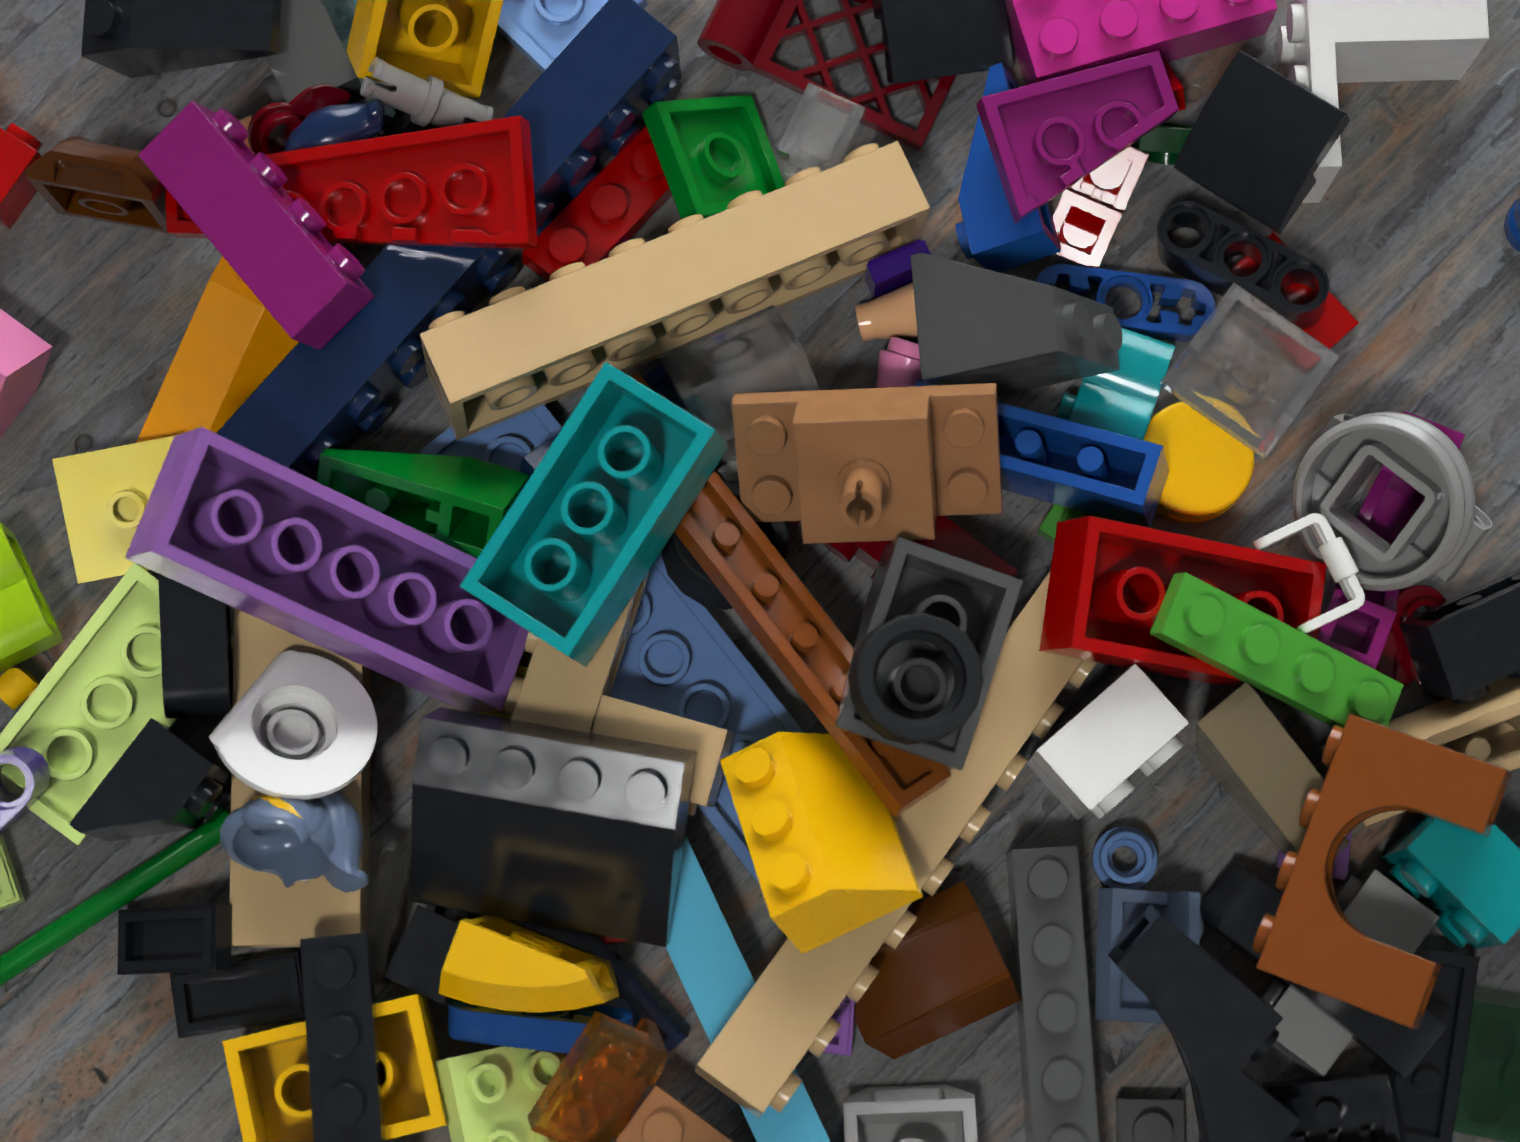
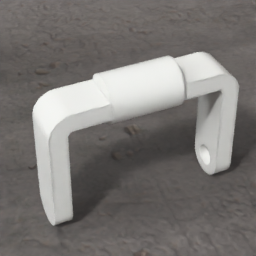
(1336, 559)

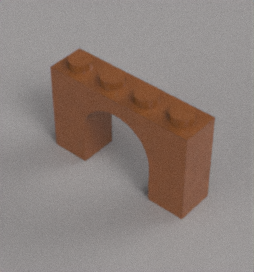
(1368, 775)

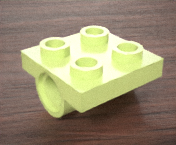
(494, 1091)

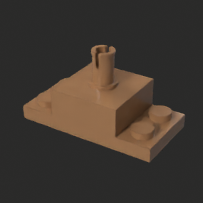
(868, 459)

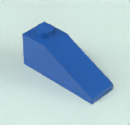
(987, 223)

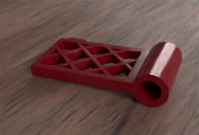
(749, 31)

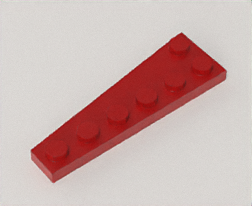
(414, 187)

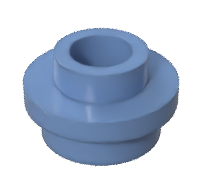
(1144, 854)

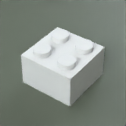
(1106, 742)

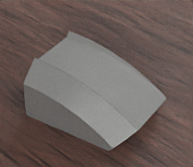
(910, 1114)

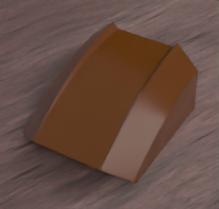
(100, 184)
(936, 977)

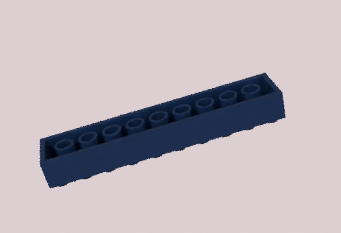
(578, 118)

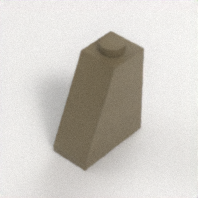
(1258, 765)

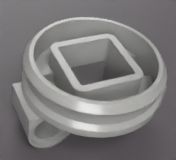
(1440, 531)

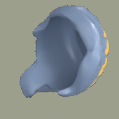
(298, 839)

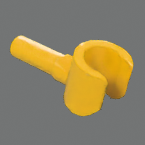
(16, 686)

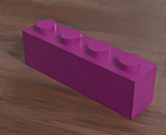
(257, 224)

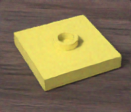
(104, 501)

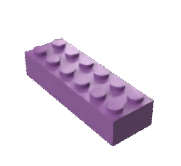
(325, 571)

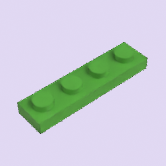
(1272, 655)

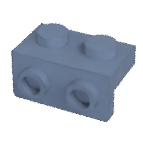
(1118, 910)

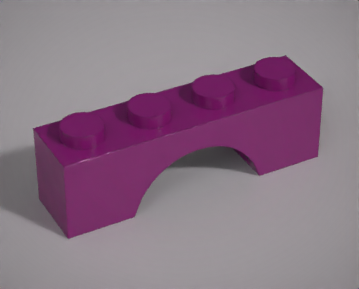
(1386, 510)

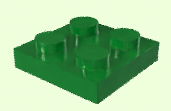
(711, 151)

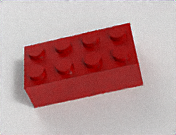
(1114, 577)

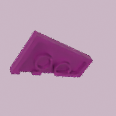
(1071, 125)

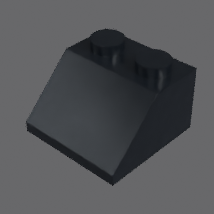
(156, 789)

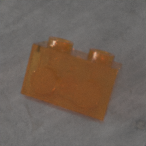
(600, 1081)

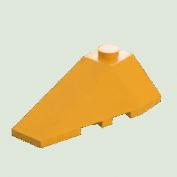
(220, 359)

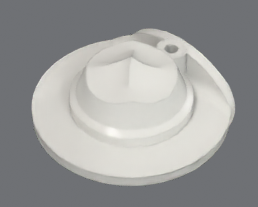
(299, 729)

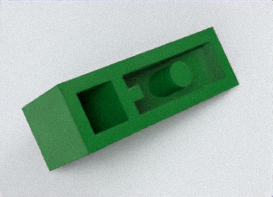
(439, 495)

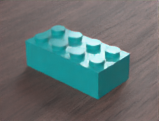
(595, 514)

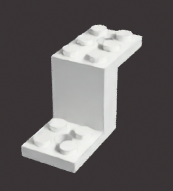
(1376, 43)

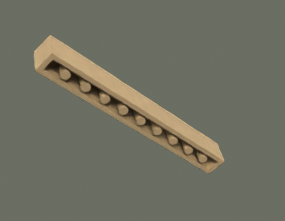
(800, 992)

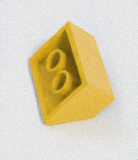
(817, 837)

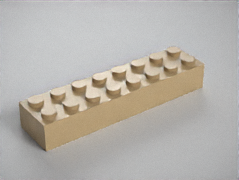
(672, 288)

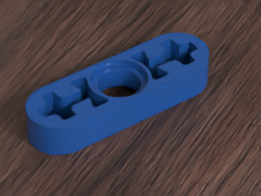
(1172, 289)
(527, 1030)

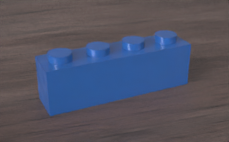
(1079, 465)

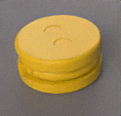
(1204, 465)

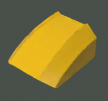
(522, 970)

